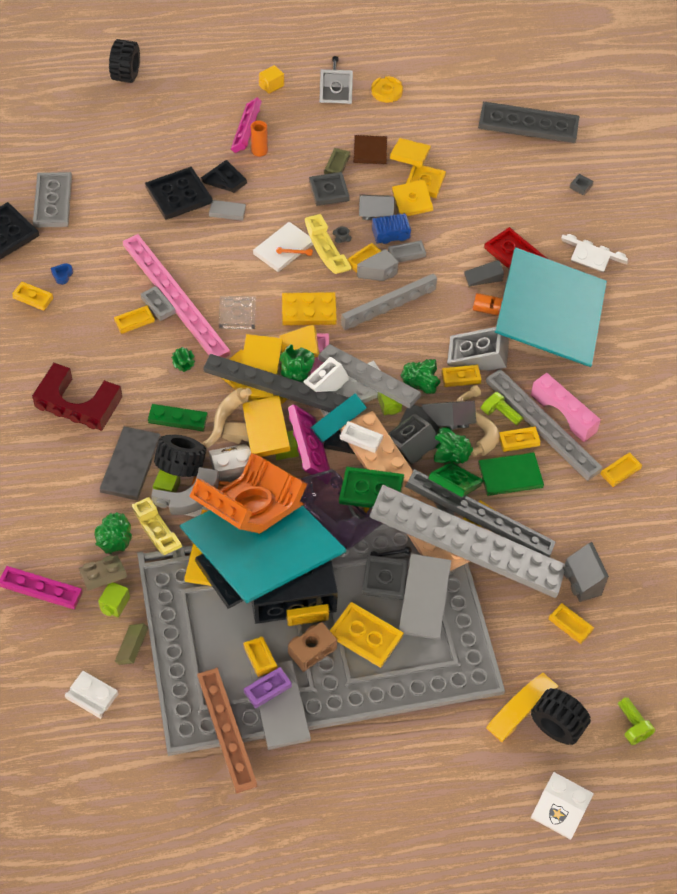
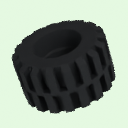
(124, 60)
(179, 455)
(560, 716)

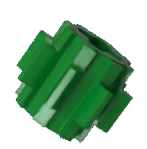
(183, 359)

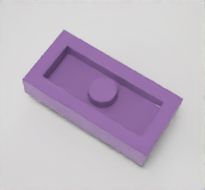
(267, 687)

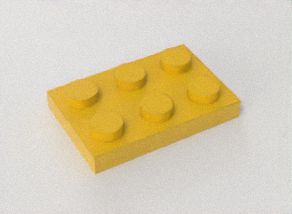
(309, 308)
(366, 634)

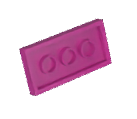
(309, 445)

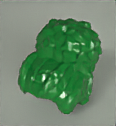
(296, 363)
(421, 375)
(452, 447)
(113, 533)

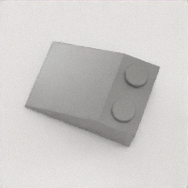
(479, 348)

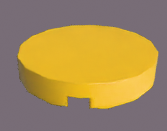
(387, 89)

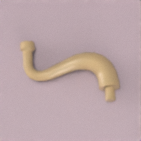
(226, 407)
(491, 432)

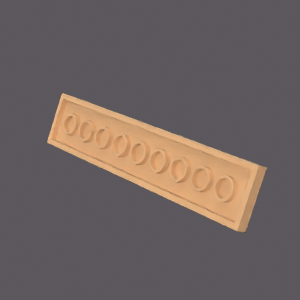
(390, 459)

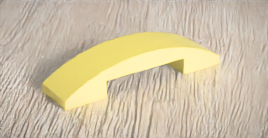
(324, 246)
(155, 527)

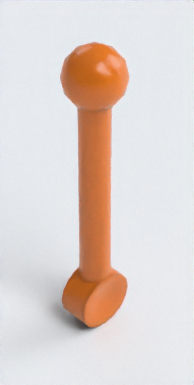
(308, 252)

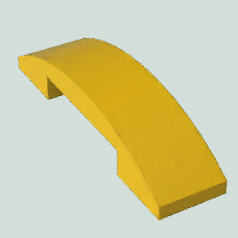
(519, 707)

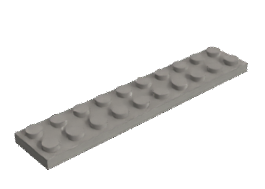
(468, 541)

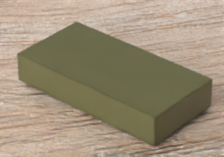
(337, 161)
(131, 644)

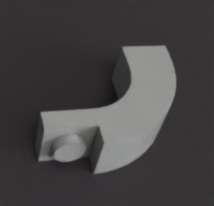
(180, 502)

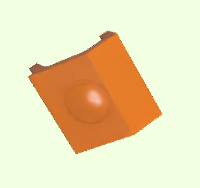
(255, 498)

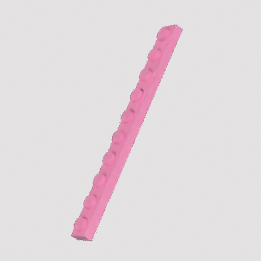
(171, 290)

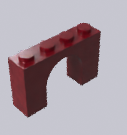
(92, 413)

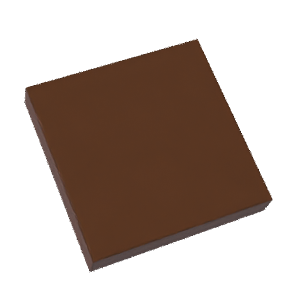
(370, 149)

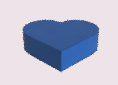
(62, 273)

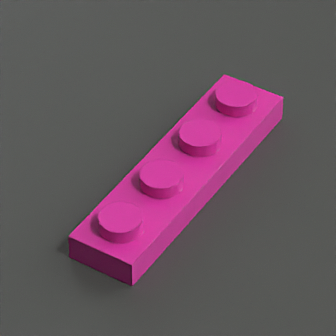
(244, 129)
(40, 587)

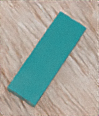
(338, 417)

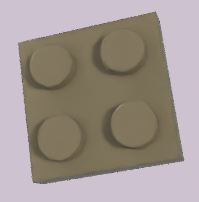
(102, 572)

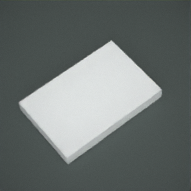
(287, 238)

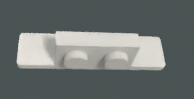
(592, 256)

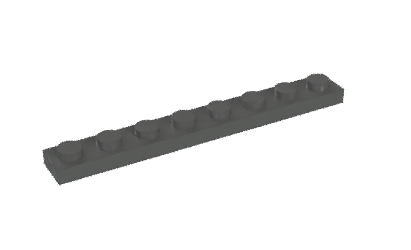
(271, 383)
(480, 514)

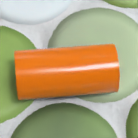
(259, 138)
(487, 304)

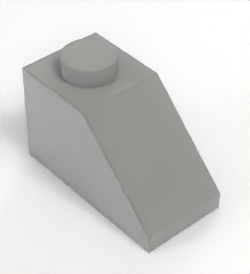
(378, 267)

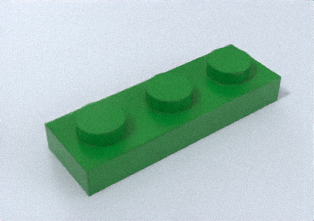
(177, 417)

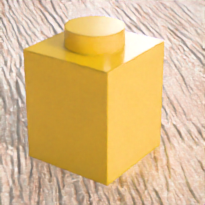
(271, 79)

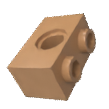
(308, 656)

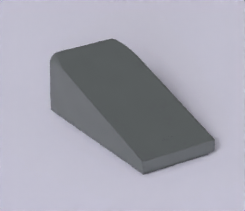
(485, 274)

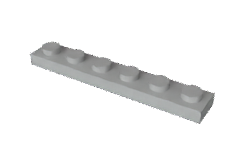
(389, 301)
(372, 377)

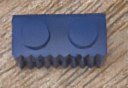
(391, 228)

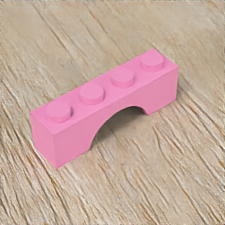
(580, 418)

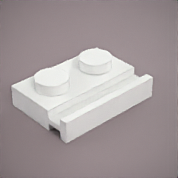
(91, 694)

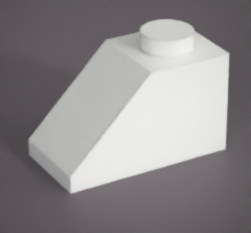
(327, 377)

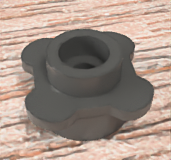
(342, 234)

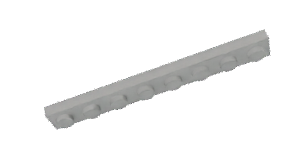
(545, 425)

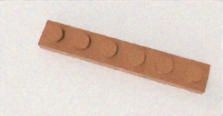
(227, 730)

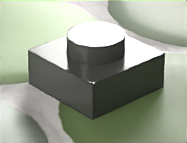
(581, 184)

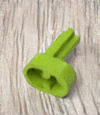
(496, 401)
(641, 728)

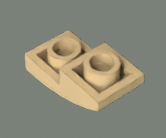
(235, 432)

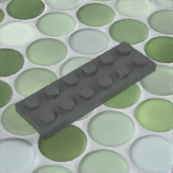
(529, 122)

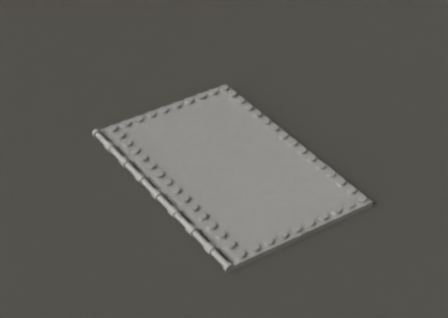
(198, 633)

